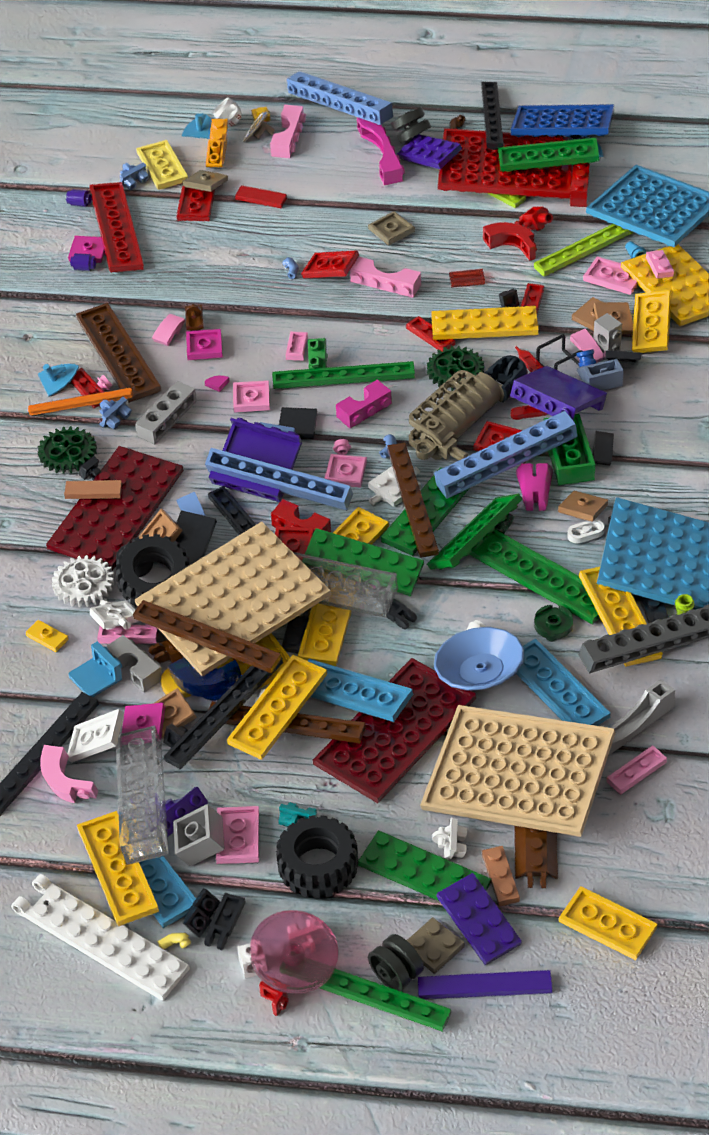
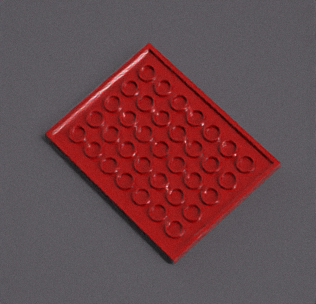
(479, 168)

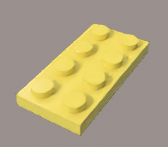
(162, 164)

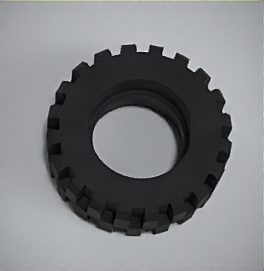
(147, 550)
(323, 878)

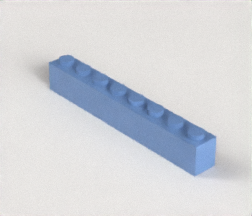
(287, 480)

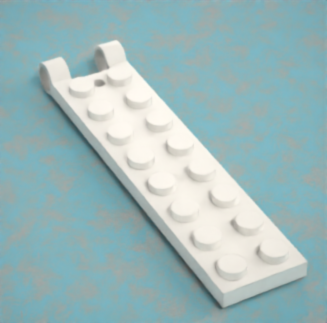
(103, 939)

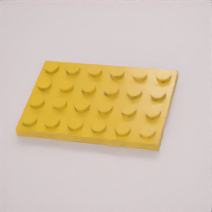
(687, 287)

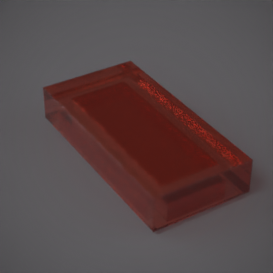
(466, 278)

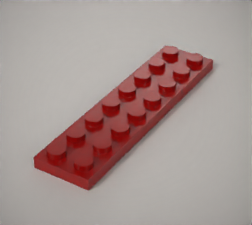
(116, 227)

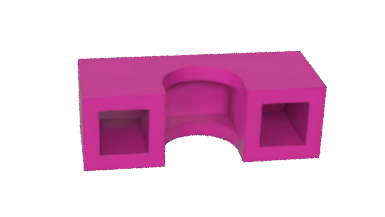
(353, 412)

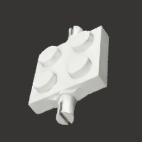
(386, 488)
(113, 614)

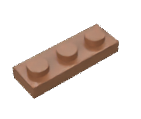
(501, 876)

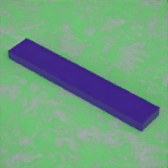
(485, 984)

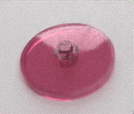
(293, 952)

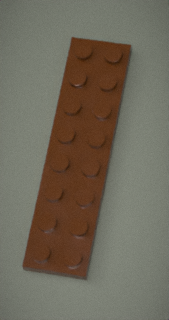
(118, 351)

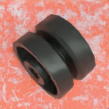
(410, 124)
(395, 962)

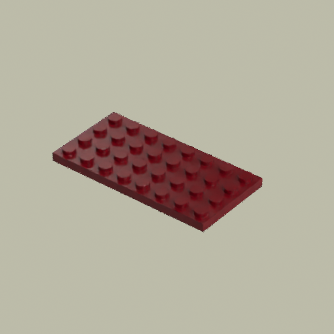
(107, 524)
(395, 747)

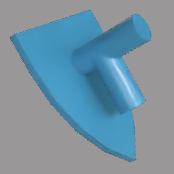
(199, 127)
(57, 377)

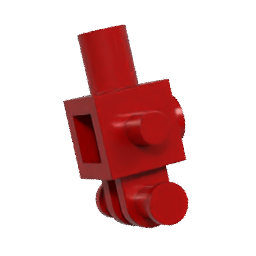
(535, 218)

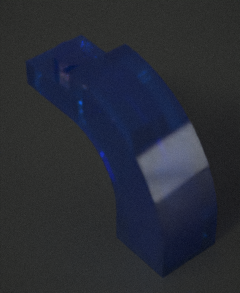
(209, 685)

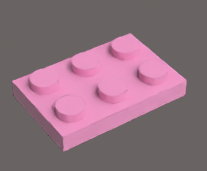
(610, 275)
(240, 835)

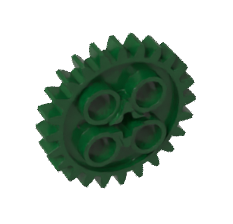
(448, 362)
(66, 449)

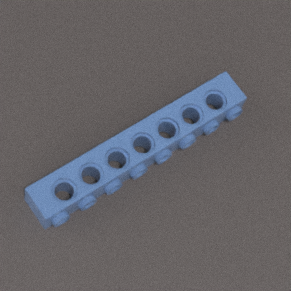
(340, 98)
(505, 454)

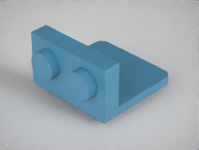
(98, 672)

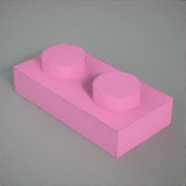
(659, 264)

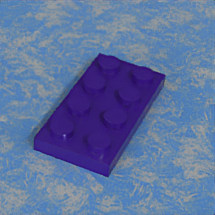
(429, 151)
(479, 919)

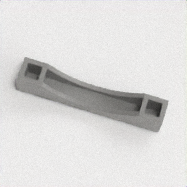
(652, 705)

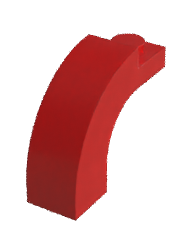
(510, 234)

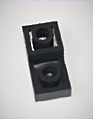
(603, 447)
(200, 912)

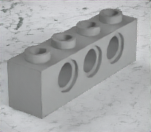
(166, 412)

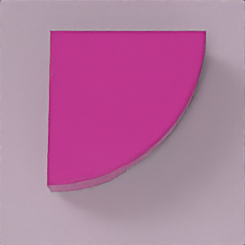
(217, 382)

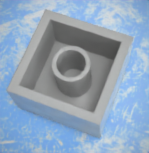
(198, 835)

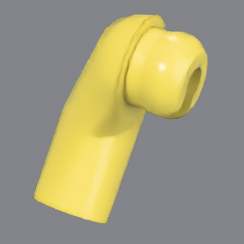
(174, 938)

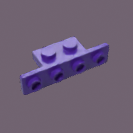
(180, 807)

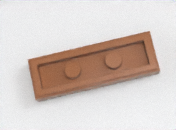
(93, 489)

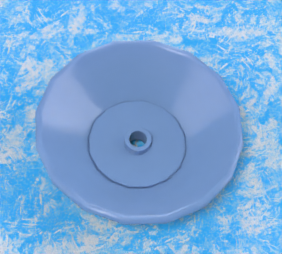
(479, 658)

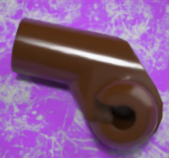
(457, 122)

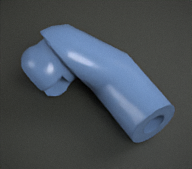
(293, 267)
(389, 439)

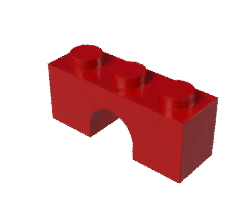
(579, 185)
(287, 515)

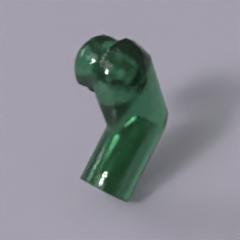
(504, 526)

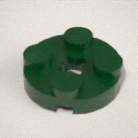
(553, 631)

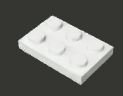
(95, 735)

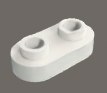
(585, 531)

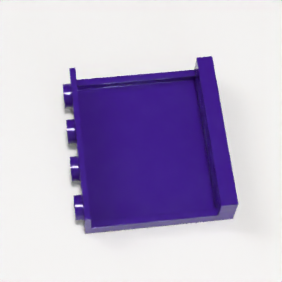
(556, 392)
(261, 444)

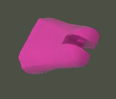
(535, 488)

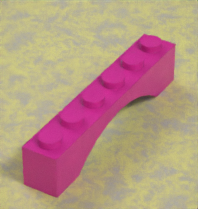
(389, 166)

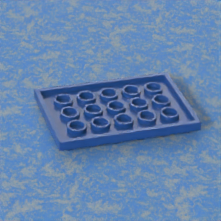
(562, 120)

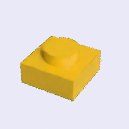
(256, 112)

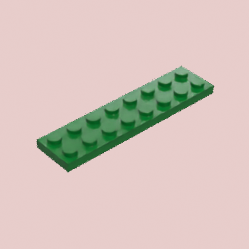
(536, 573)

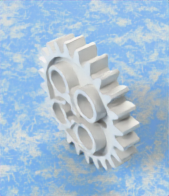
(82, 581)

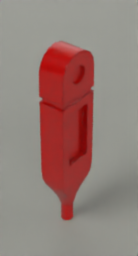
(530, 361)
(525, 412)

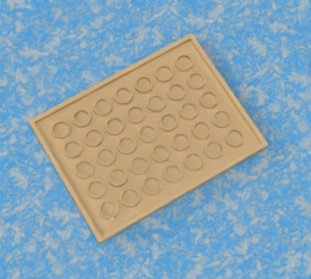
(240, 589)
(519, 770)

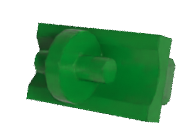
(317, 353)

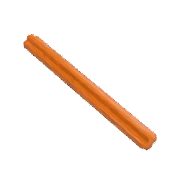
(80, 401)

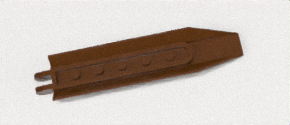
(535, 854)

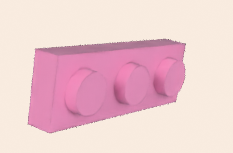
(138, 633)
(636, 770)

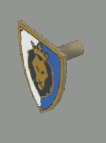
(263, 126)

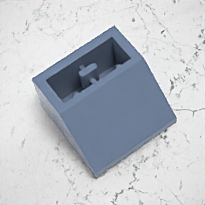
(602, 375)

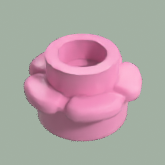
(104, 383)
(341, 446)

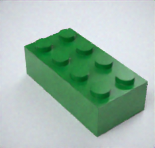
(573, 459)

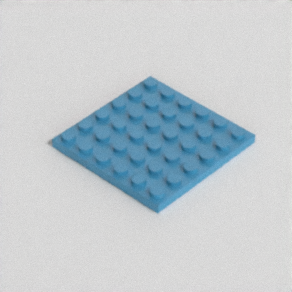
(652, 205)
(656, 554)

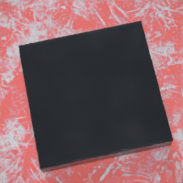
(622, 356)
(301, 419)

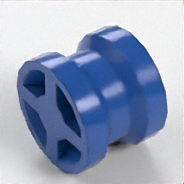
(586, 358)

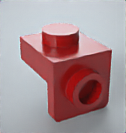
(278, 998)

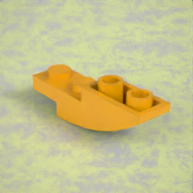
(218, 143)

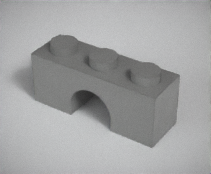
(145, 671)

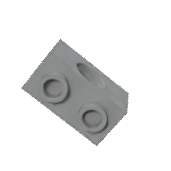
(608, 333)

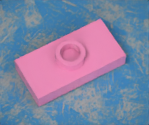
(296, 346)

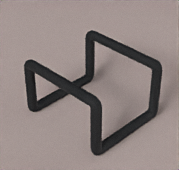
(569, 356)

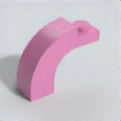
(53, 769)

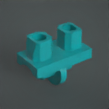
(291, 813)

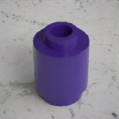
(78, 197)
(83, 262)

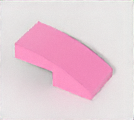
(167, 329)
(585, 342)

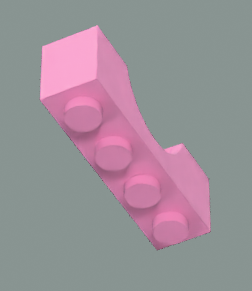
(284, 142)
(403, 282)

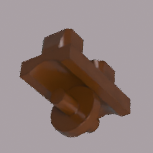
(194, 317)

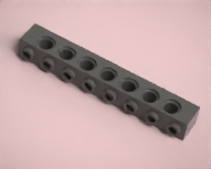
(645, 640)

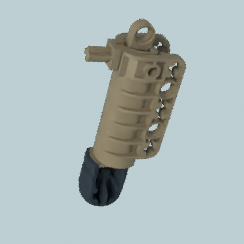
(460, 408)

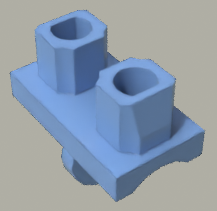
(132, 173)
(111, 409)

